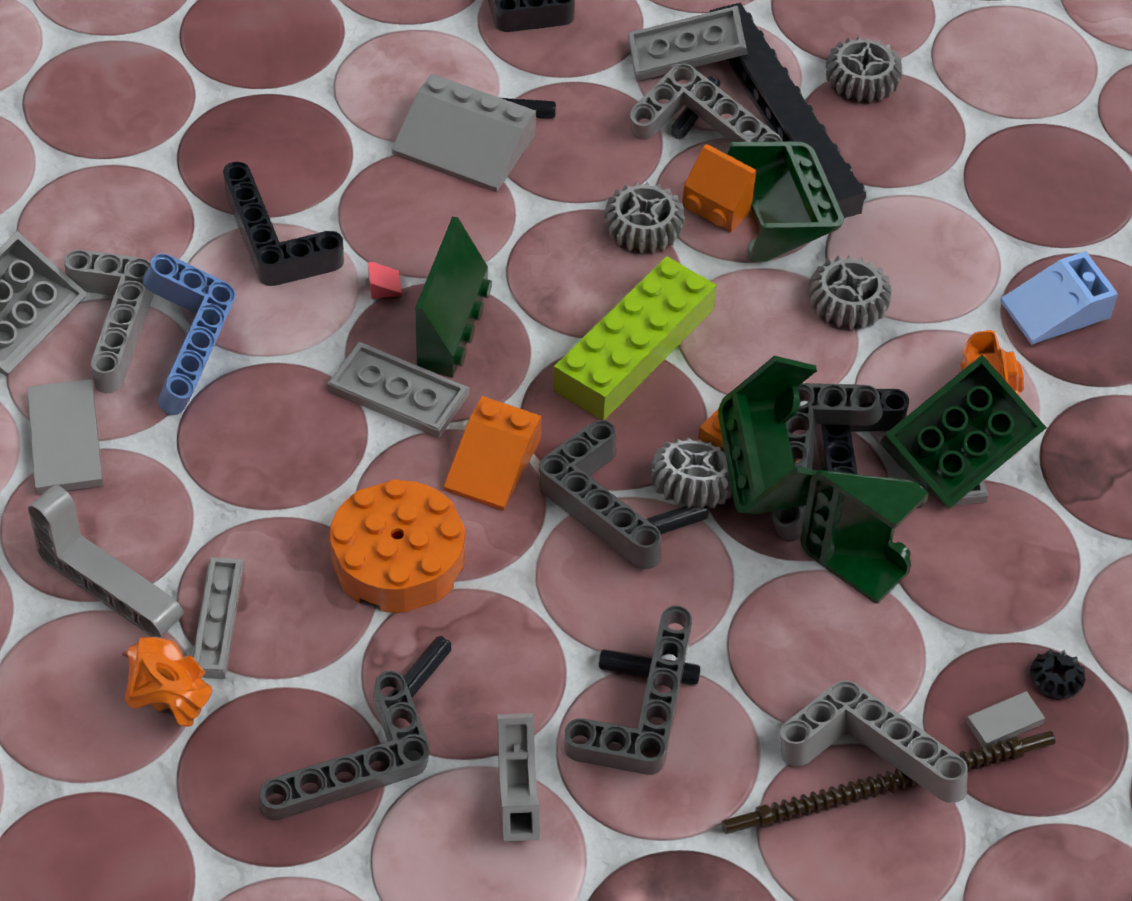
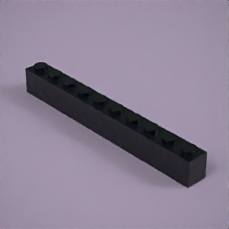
(789, 114)

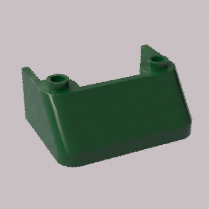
(758, 439)

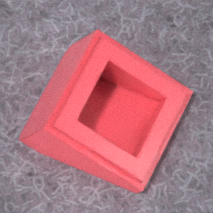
(383, 281)

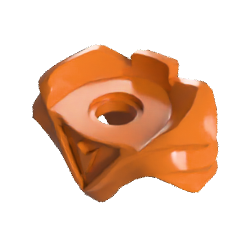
(1005, 363)
(165, 679)

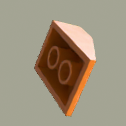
(493, 453)

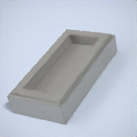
(1005, 719)

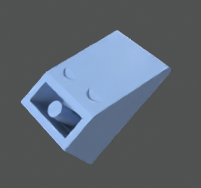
(1061, 299)

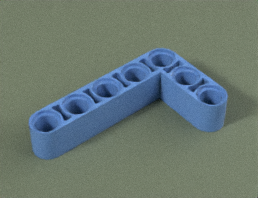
(210, 301)

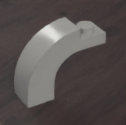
(517, 777)

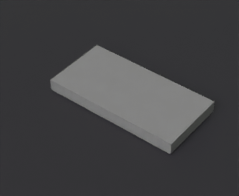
(688, 41)
(398, 389)
(64, 436)

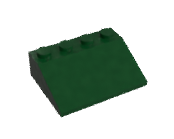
(450, 302)
(962, 433)

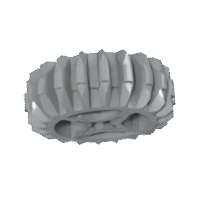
(880, 73)
(636, 217)
(850, 292)
(691, 473)

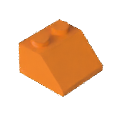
(719, 188)

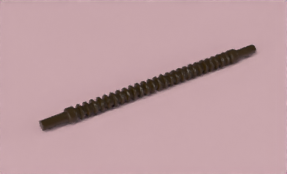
(765, 815)

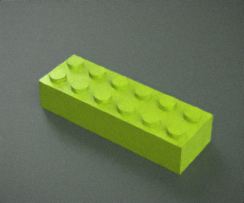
(634, 338)

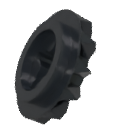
(1049, 682)

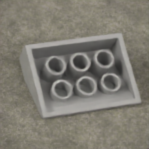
(465, 132)
(32, 299)

